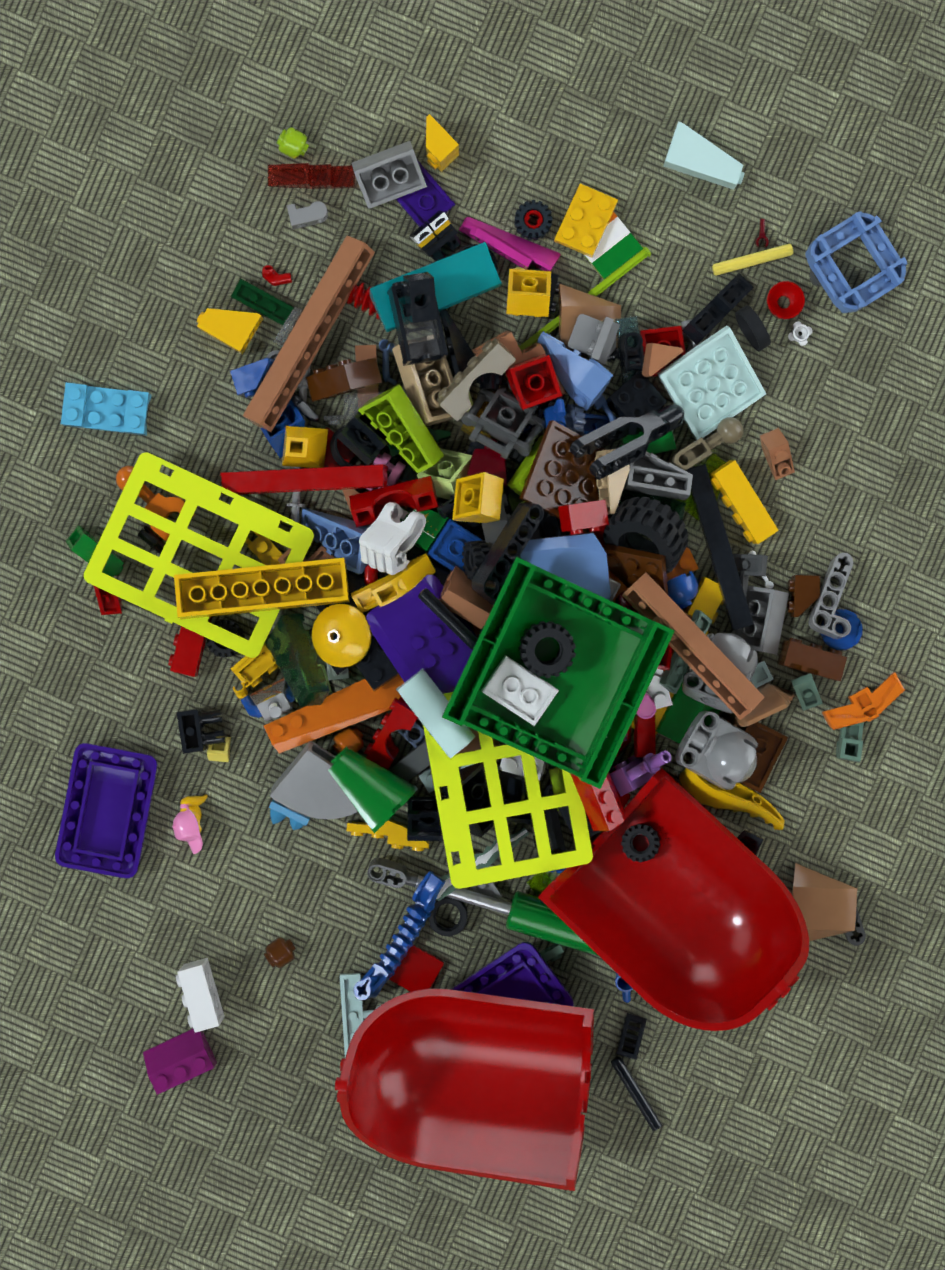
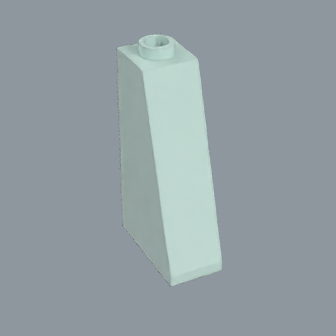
(702, 159)

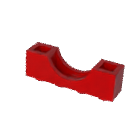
(415, 493)
(384, 749)

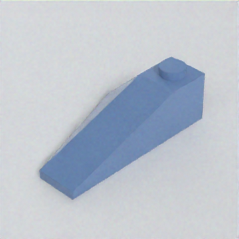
(580, 378)
(338, 536)

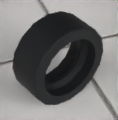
(453, 930)

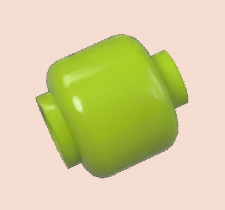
(292, 143)

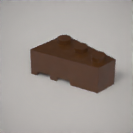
(343, 378)
(812, 659)

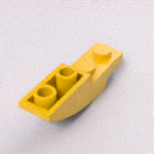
(393, 586)
(394, 830)

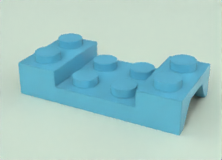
(105, 409)

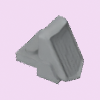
(594, 337)

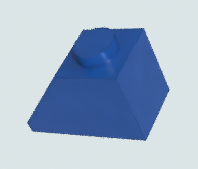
(249, 377)

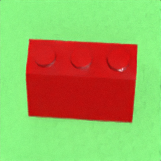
(601, 805)

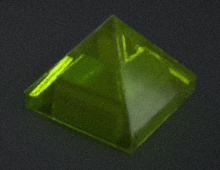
(539, 883)

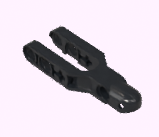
(653, 424)

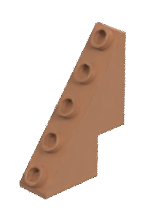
(510, 343)

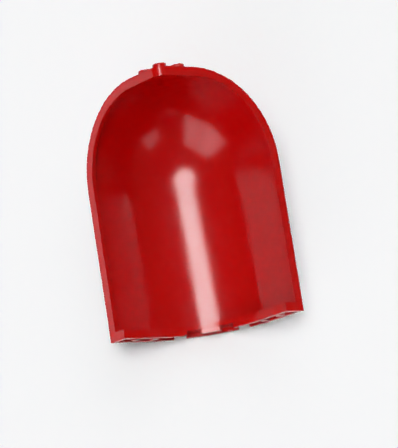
(695, 927)
(472, 1085)

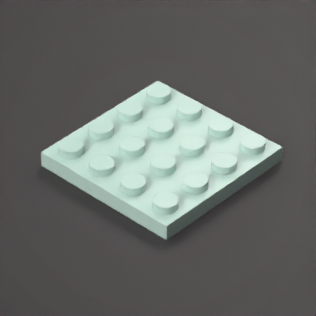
(712, 382)

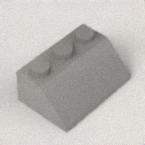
(389, 174)
(768, 613)

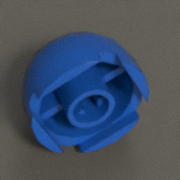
(683, 589)

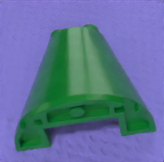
(370, 787)

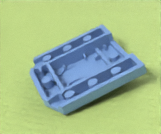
(573, 558)

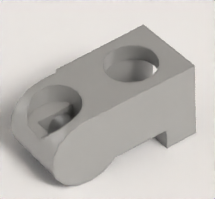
(307, 216)

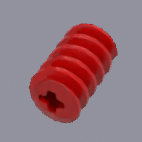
(362, 297)

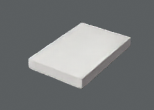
(519, 690)

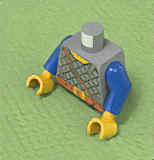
(267, 702)

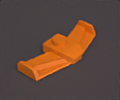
(865, 705)

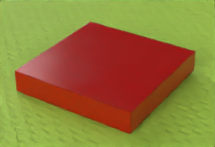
(417, 970)

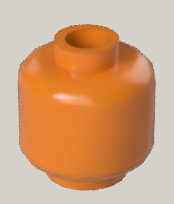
(348, 737)

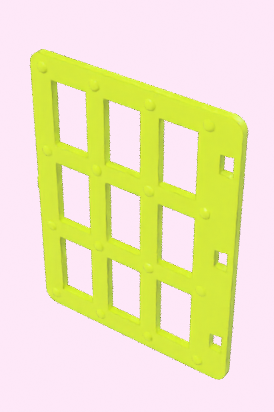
(197, 493)
(456, 820)

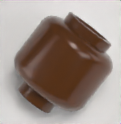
(280, 952)

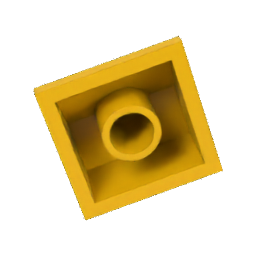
(440, 146)
(528, 292)
(478, 498)

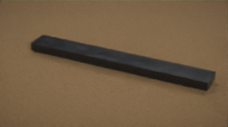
(719, 548)

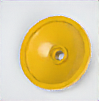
(352, 635)

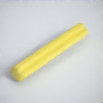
(752, 259)

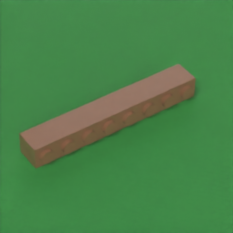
(695, 647)

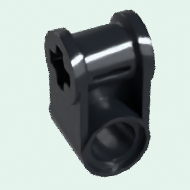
(631, 354)

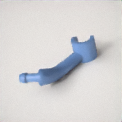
(385, 364)
(601, 402)

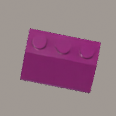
(178, 1060)

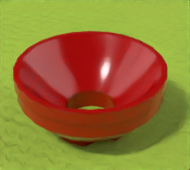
(793, 293)

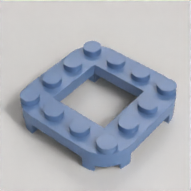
(868, 229)

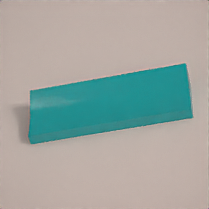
(455, 280)

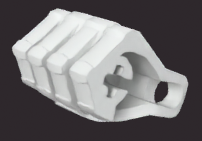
(388, 539)

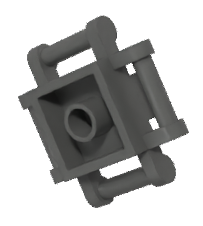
(503, 421)

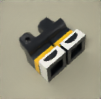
(436, 226)

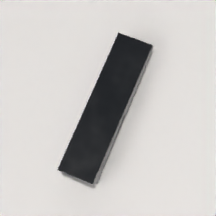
(717, 309)

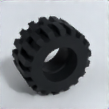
(556, 665)

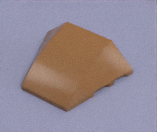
(576, 302)
(774, 701)
(824, 902)

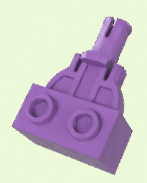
(637, 771)

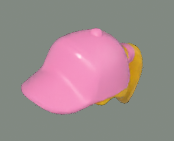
(187, 822)

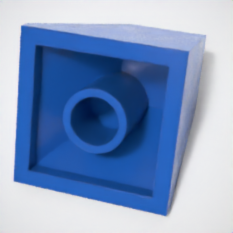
(289, 417)

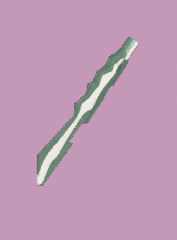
(482, 860)

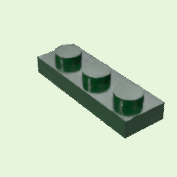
(261, 302)

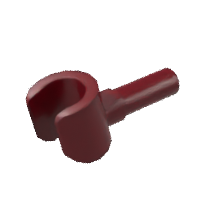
(762, 234)

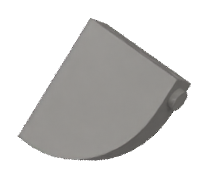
(310, 787)

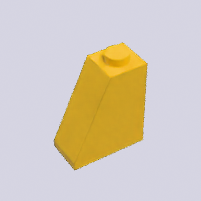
(230, 327)

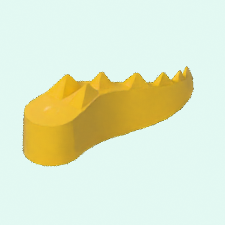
(735, 799)

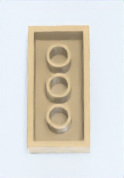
(423, 385)

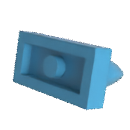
(279, 812)

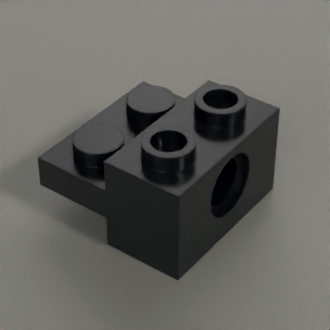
(362, 438)
(423, 819)

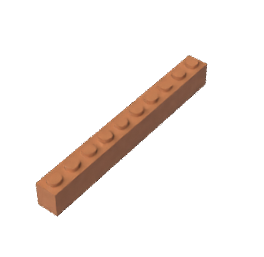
(308, 333)

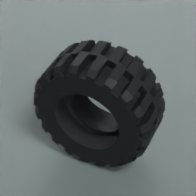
(653, 521)

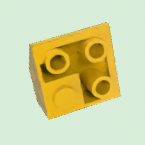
(304, 447)

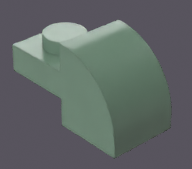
(850, 743)

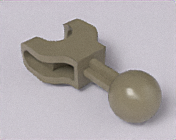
(728, 431)

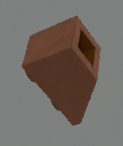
(804, 592)

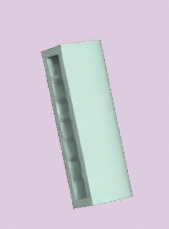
(429, 705)

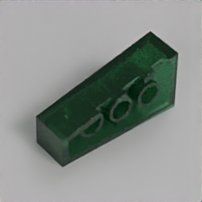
(297, 660)

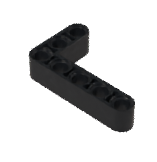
(505, 550)

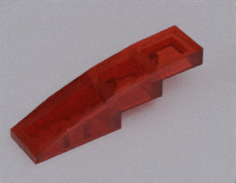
(311, 176)

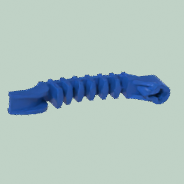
(381, 972)

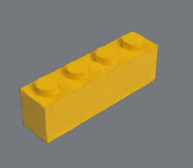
(743, 502)

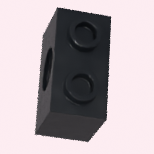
(425, 308)

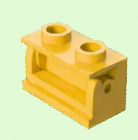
(252, 669)

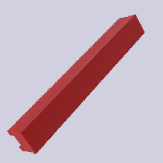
(305, 479)

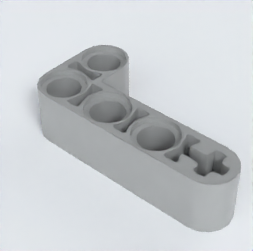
(834, 595)

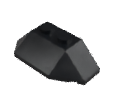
(553, 826)

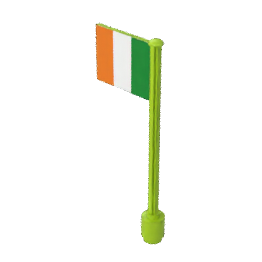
(613, 258)

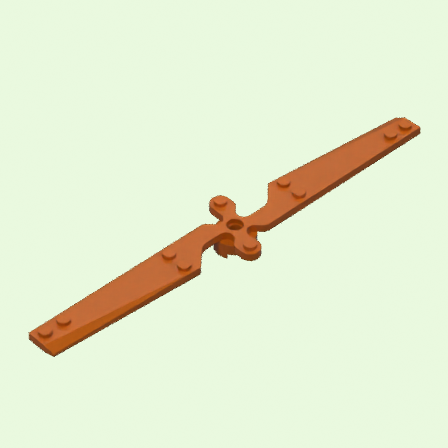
(361, 702)

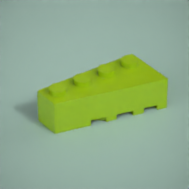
(403, 427)

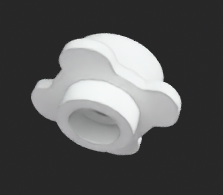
(798, 327)

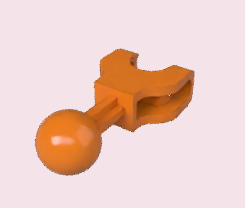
(155, 503)

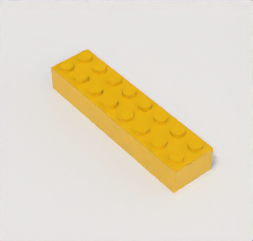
(261, 588)

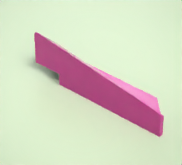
(510, 246)

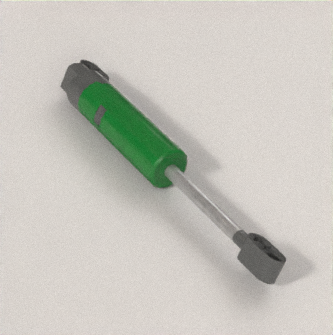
(524, 914)

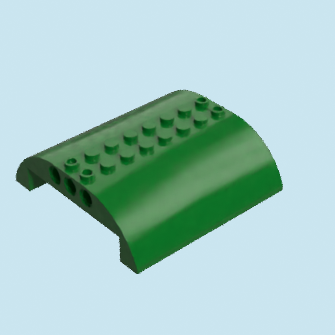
(596, 694)

